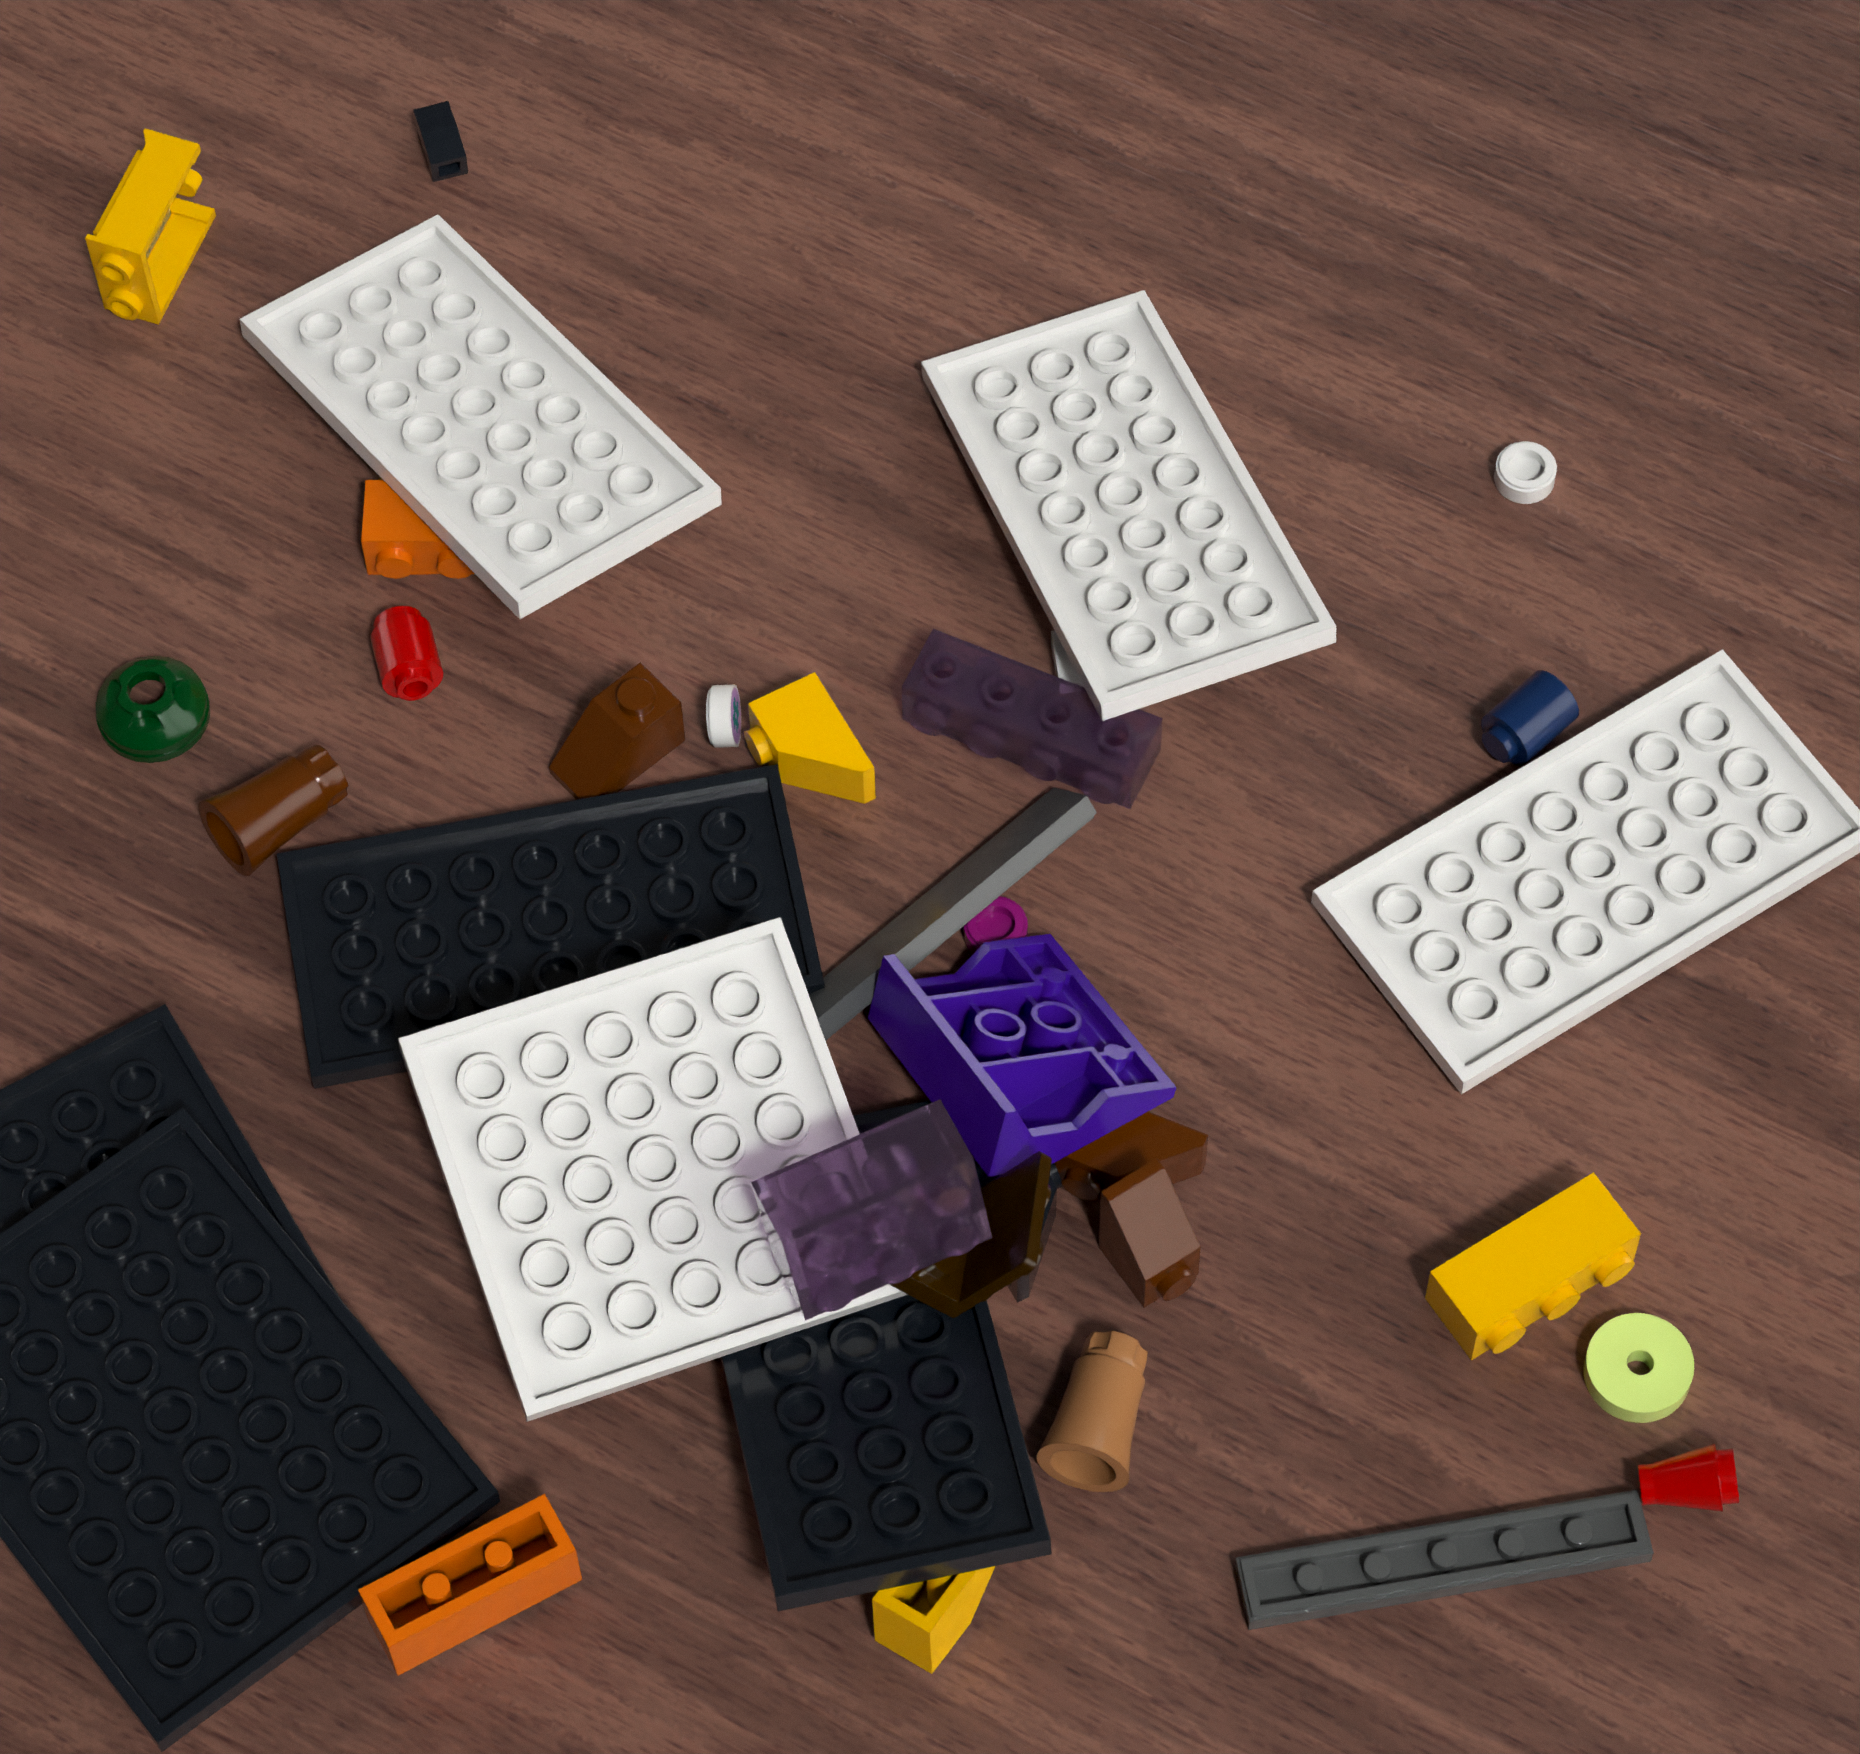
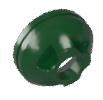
(156, 729)

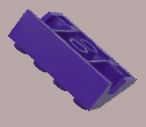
(1018, 1051)

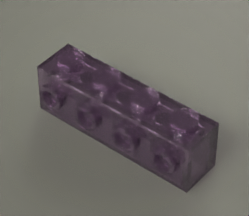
(1029, 720)

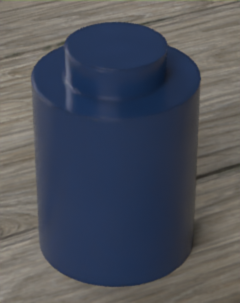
(1528, 718)

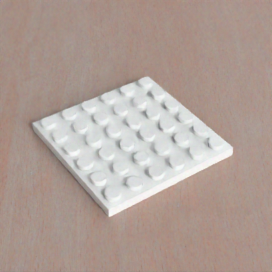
(613, 1156)

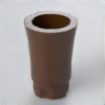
(272, 807)

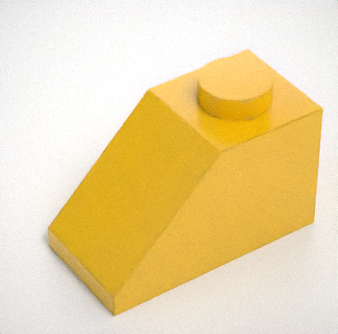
(809, 741)
(928, 1616)

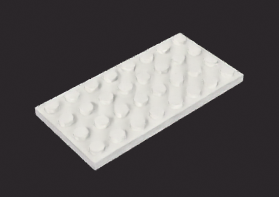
(480, 415)
(1127, 505)
(1591, 870)

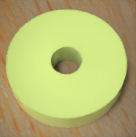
(1645, 1340)

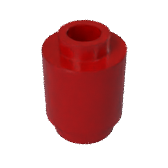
(406, 653)

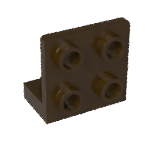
(1015, 1217)

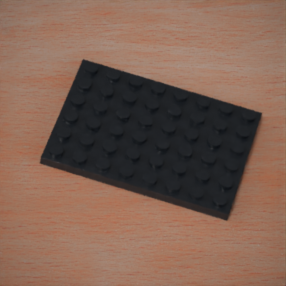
(201, 1432)

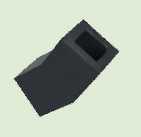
(441, 141)

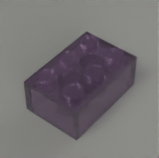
(872, 1209)

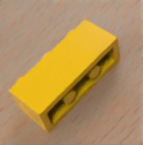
(1533, 1268)

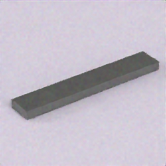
(951, 903)
(1443, 1559)

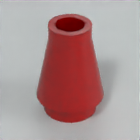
(1691, 1480)

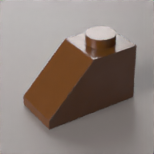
(619, 736)
(1128, 1149)
(1148, 1235)

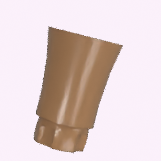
(1097, 1415)

